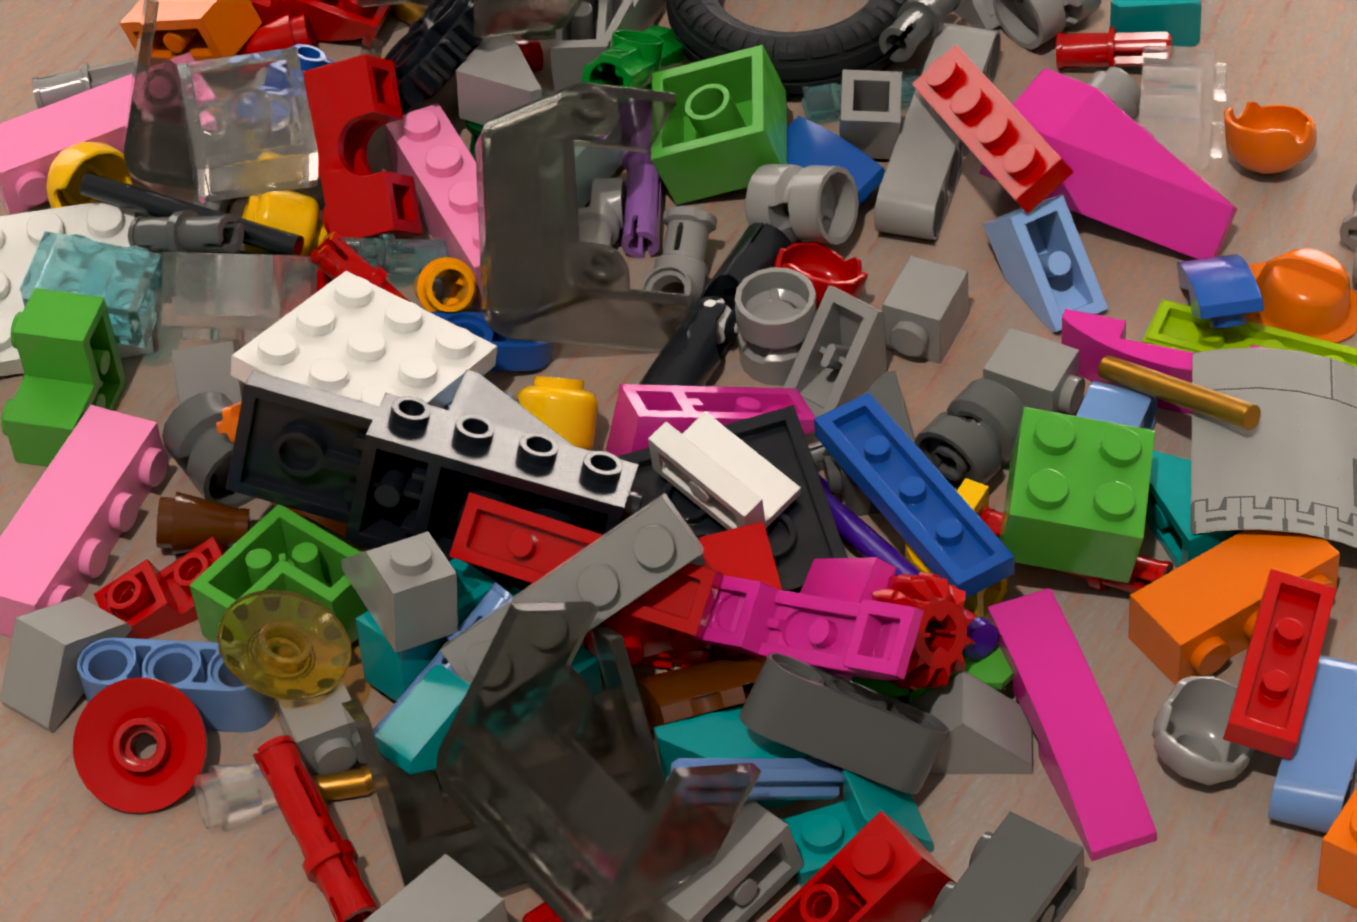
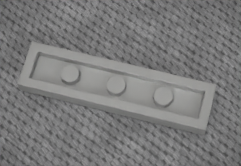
(605, 572)

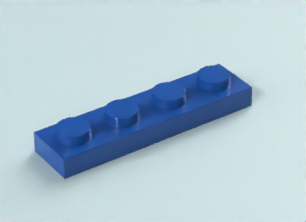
(913, 495)

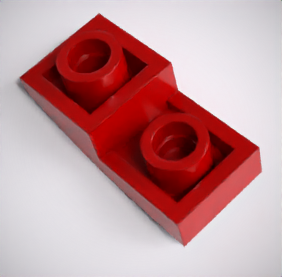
(157, 599)

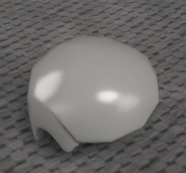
(1192, 730)

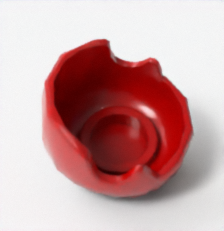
(823, 268)

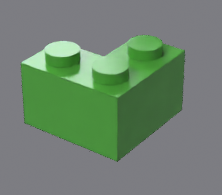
(67, 366)
(279, 555)

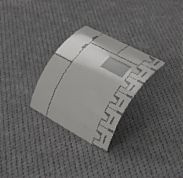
(1298, 460)

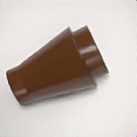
(191, 520)

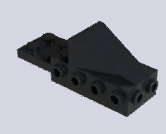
(413, 464)

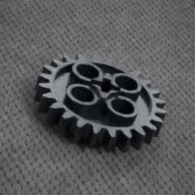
(433, 50)

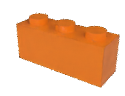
(1210, 604)

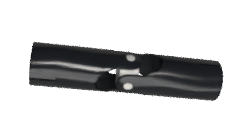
(711, 325)

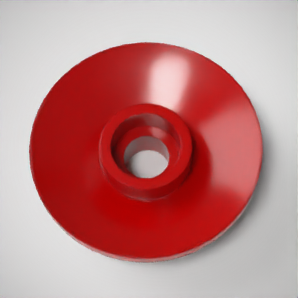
(107, 742)

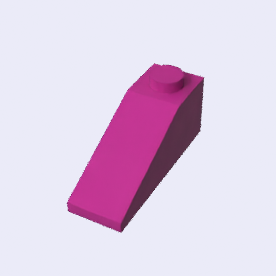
(647, 407)

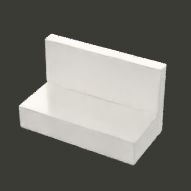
(721, 473)

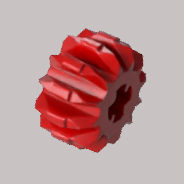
(941, 630)

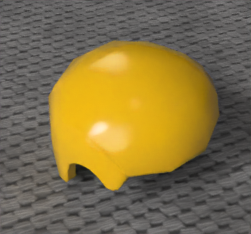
(76, 161)

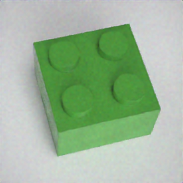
(723, 124)
(1077, 494)

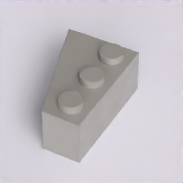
(591, 34)

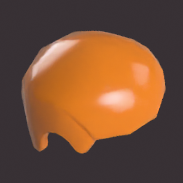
(1269, 137)

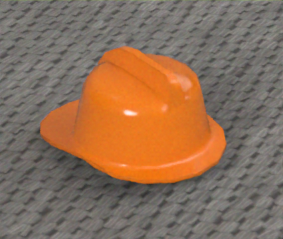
(1306, 295)

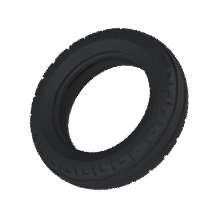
(798, 57)

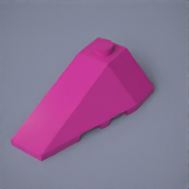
(1122, 169)

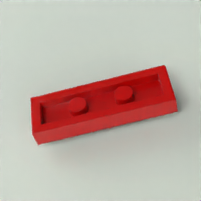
(1280, 664)

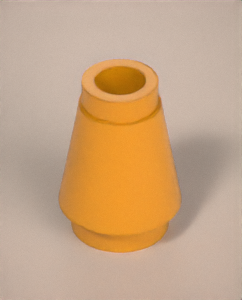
(457, 281)

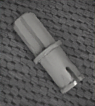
(67, 84)

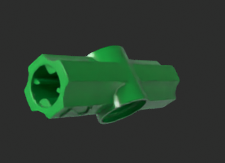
(634, 58)

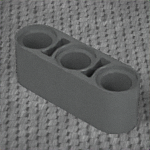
(843, 723)

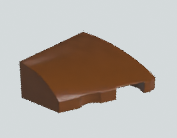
(698, 689)

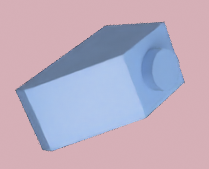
(1046, 261)

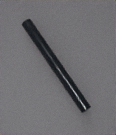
(160, 205)

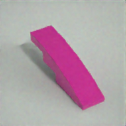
(1072, 725)

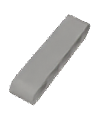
(927, 151)

